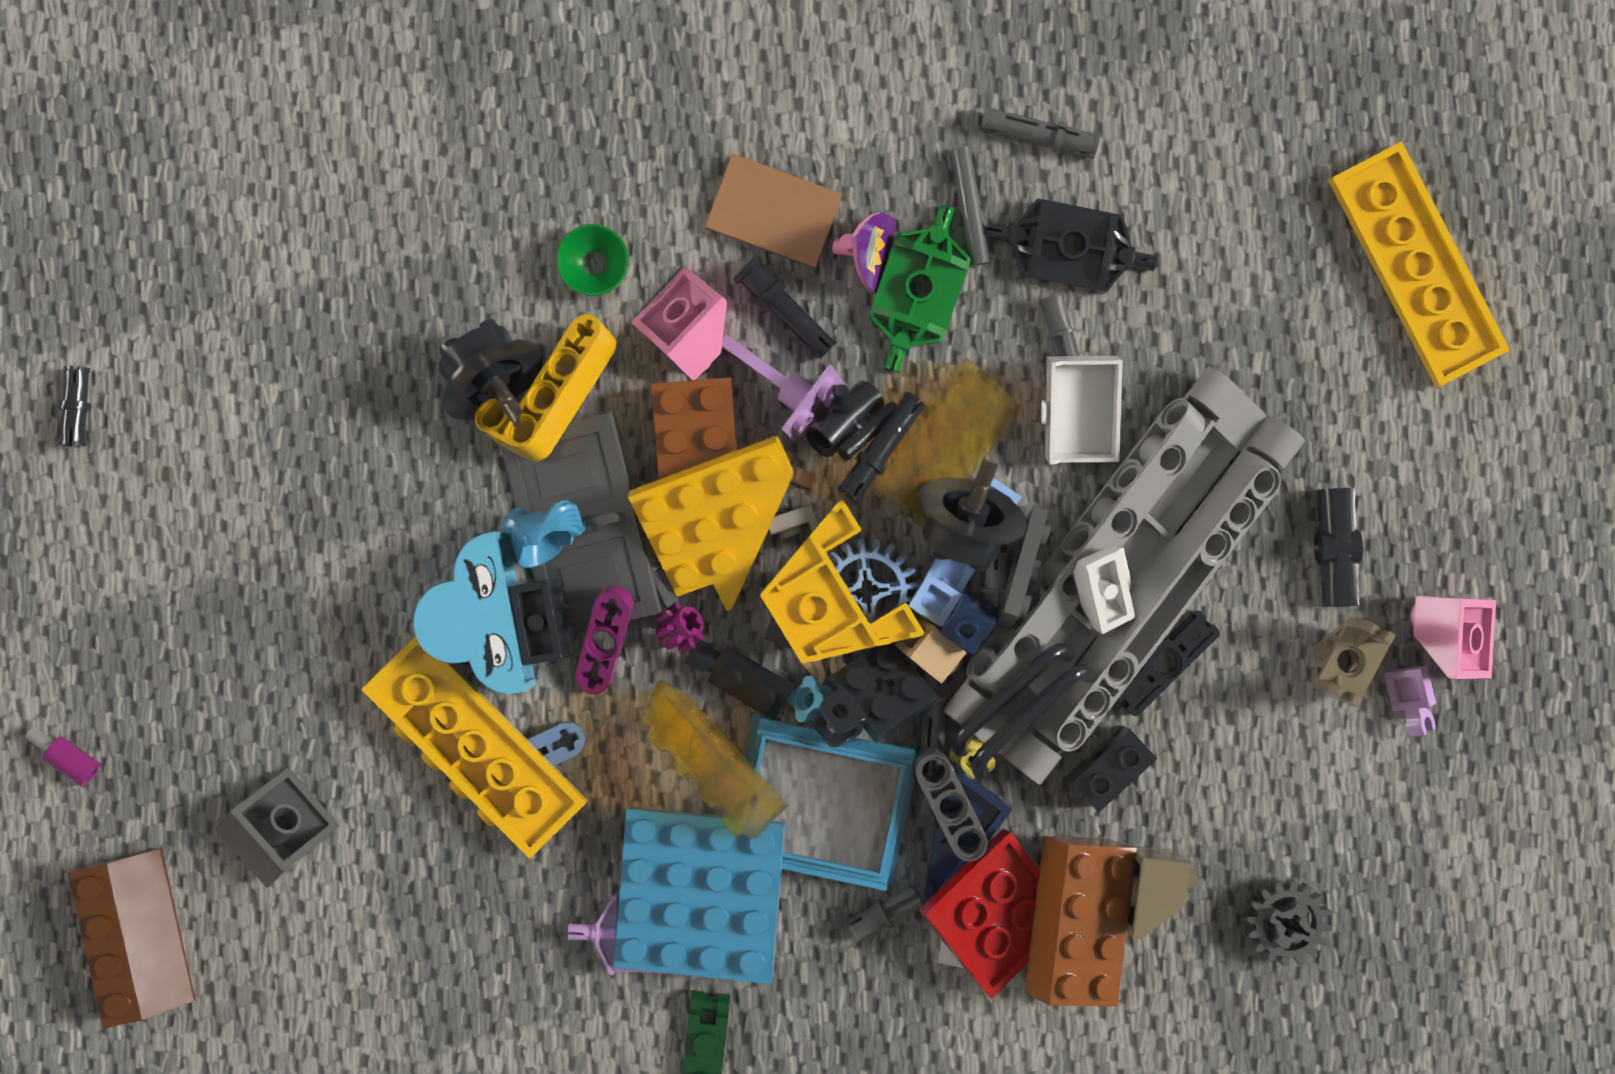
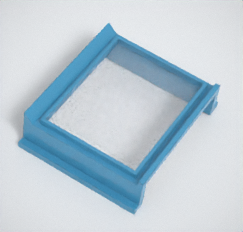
(842, 800)

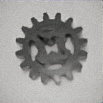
(1292, 908)

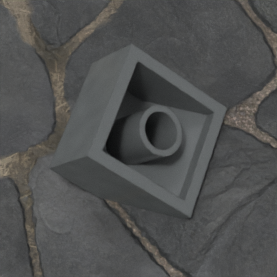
(277, 827)

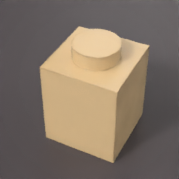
(932, 651)

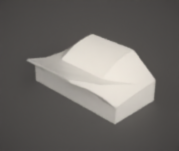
(1104, 588)

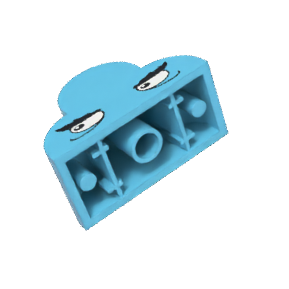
(475, 616)

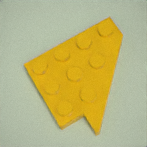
(714, 517)

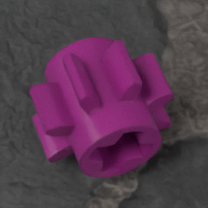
(679, 628)

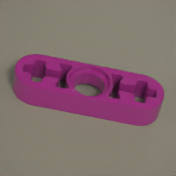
(616, 628)

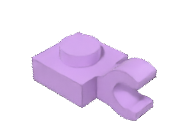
(1412, 692)

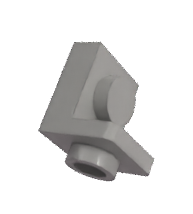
(790, 522)

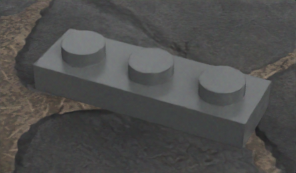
(1024, 568)

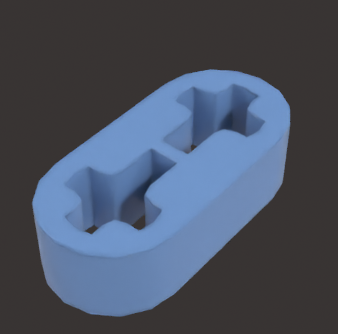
(553, 734)

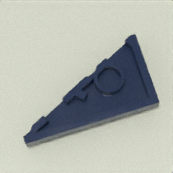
(991, 813)

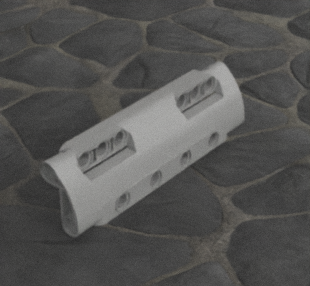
(1139, 512)

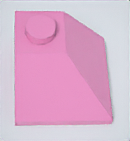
(685, 322)
(1456, 634)

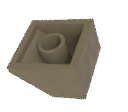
(1158, 888)

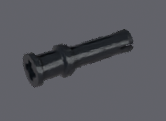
(772, 294)

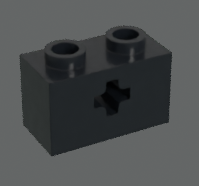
(1111, 768)

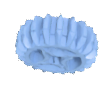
(862, 556)

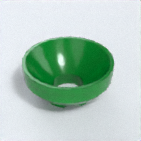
(578, 245)

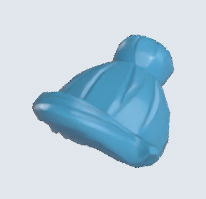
(542, 534)

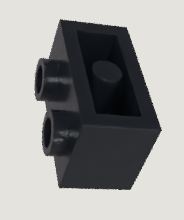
(541, 621)

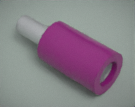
(65, 757)

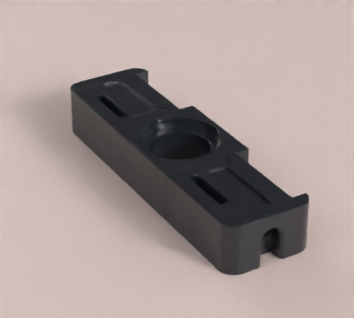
(1186, 645)

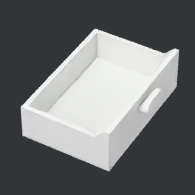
(1082, 409)

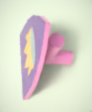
(869, 247)

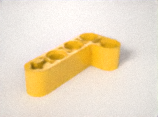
(585, 352)

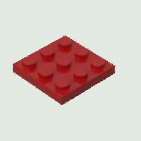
(989, 913)

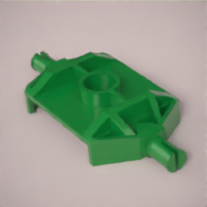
(911, 319)

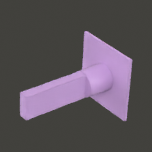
(796, 393)

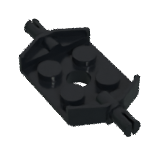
(1040, 252)

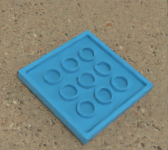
(698, 896)

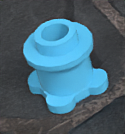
(808, 698)

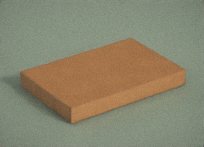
(773, 211)

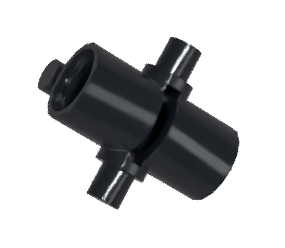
(850, 420)

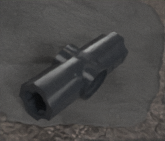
(1338, 547)

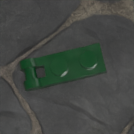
(706, 1038)

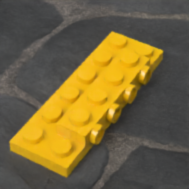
(474, 747)

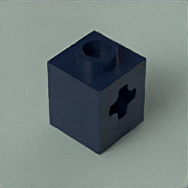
(970, 621)

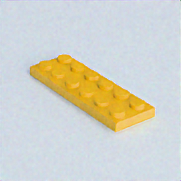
(1419, 265)

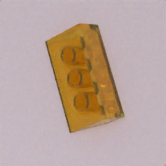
(947, 437)
(711, 761)

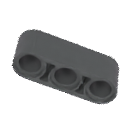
(956, 821)

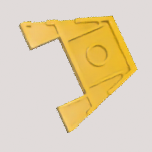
(816, 605)

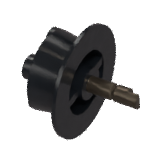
(487, 367)
(969, 518)

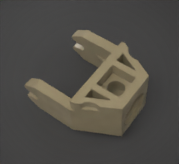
(1367, 649)

